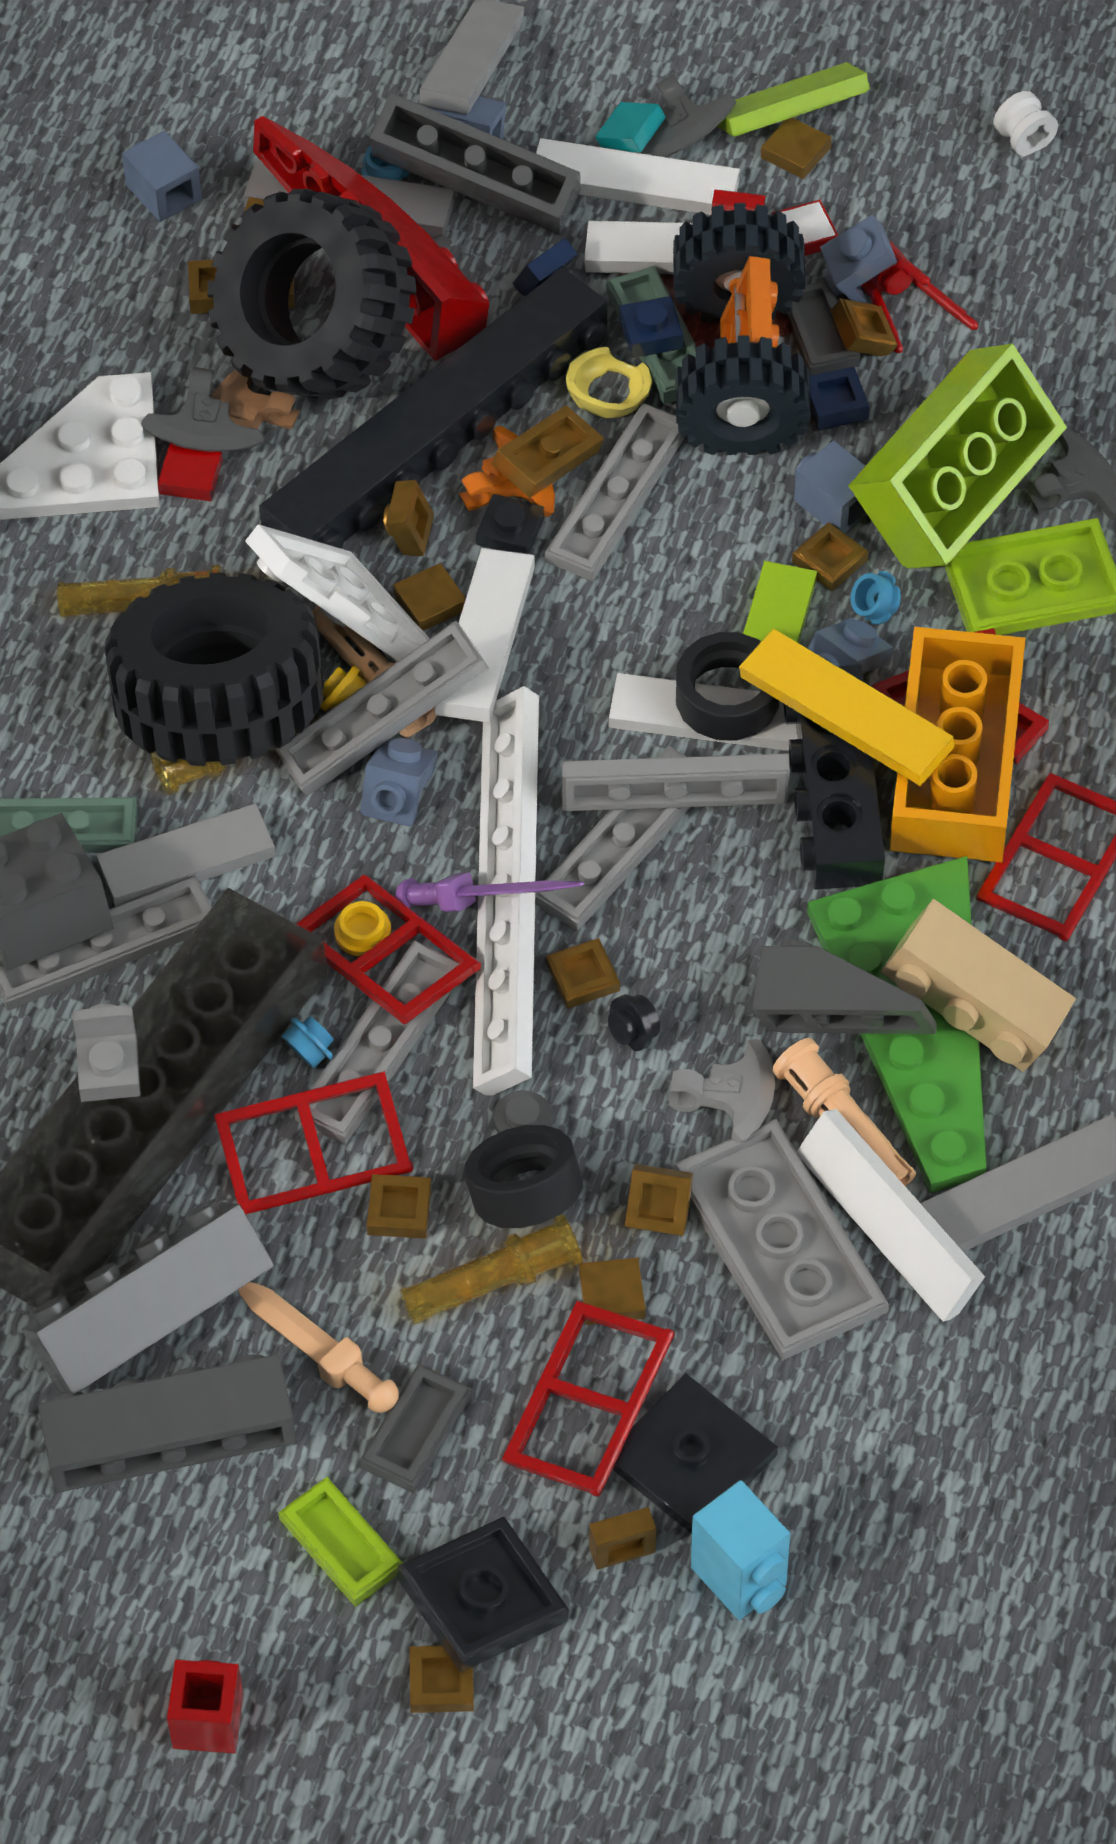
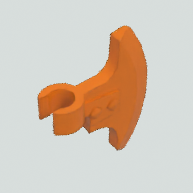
(491, 481)

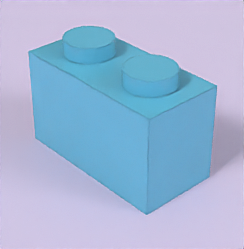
(741, 1551)

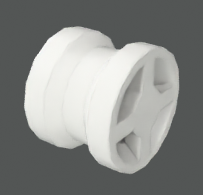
(1025, 123)

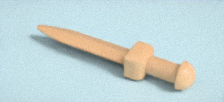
(337, 1362)

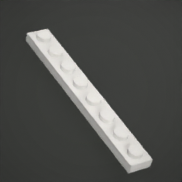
(506, 921)

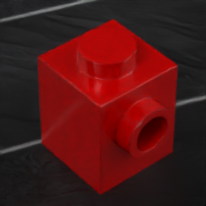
(205, 1706)

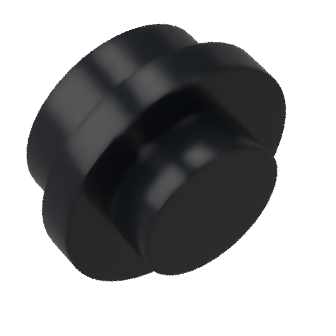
(633, 1021)

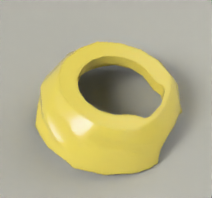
(596, 363)

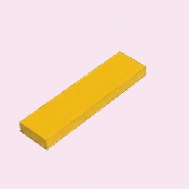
(847, 707)

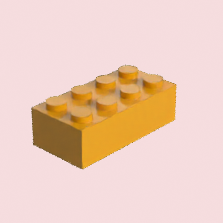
(973, 692)

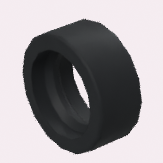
(710, 718)
(528, 1200)

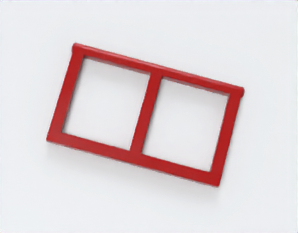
(1020, 838)
(414, 924)
(301, 1102)
(550, 1383)

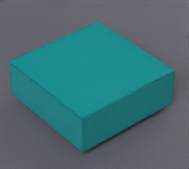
(630, 126)

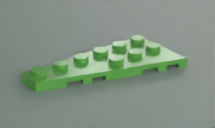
(926, 1076)

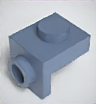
(856, 258)
(851, 644)
(396, 779)

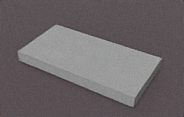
(781, 1240)

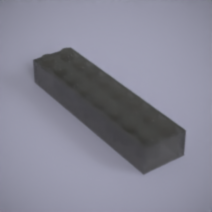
(198, 1040)

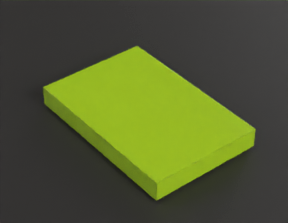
(1034, 578)

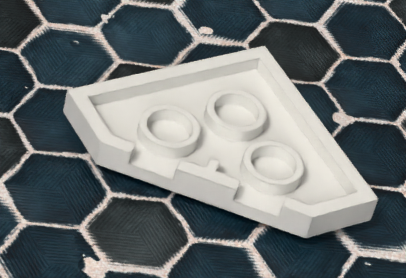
(87, 455)
(339, 587)

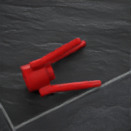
(897, 279)

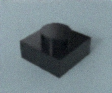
(509, 525)

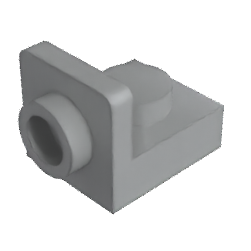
(106, 1052)

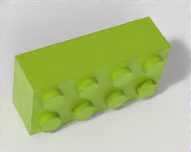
(958, 456)

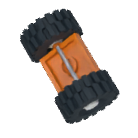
(747, 387)

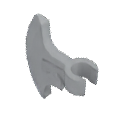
(739, 1089)

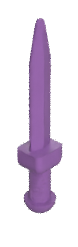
(458, 891)

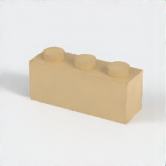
(978, 985)

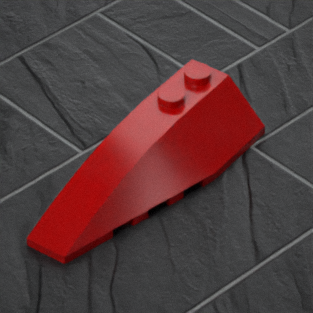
(445, 301)

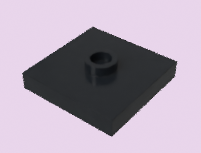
(691, 1451)
(482, 1594)

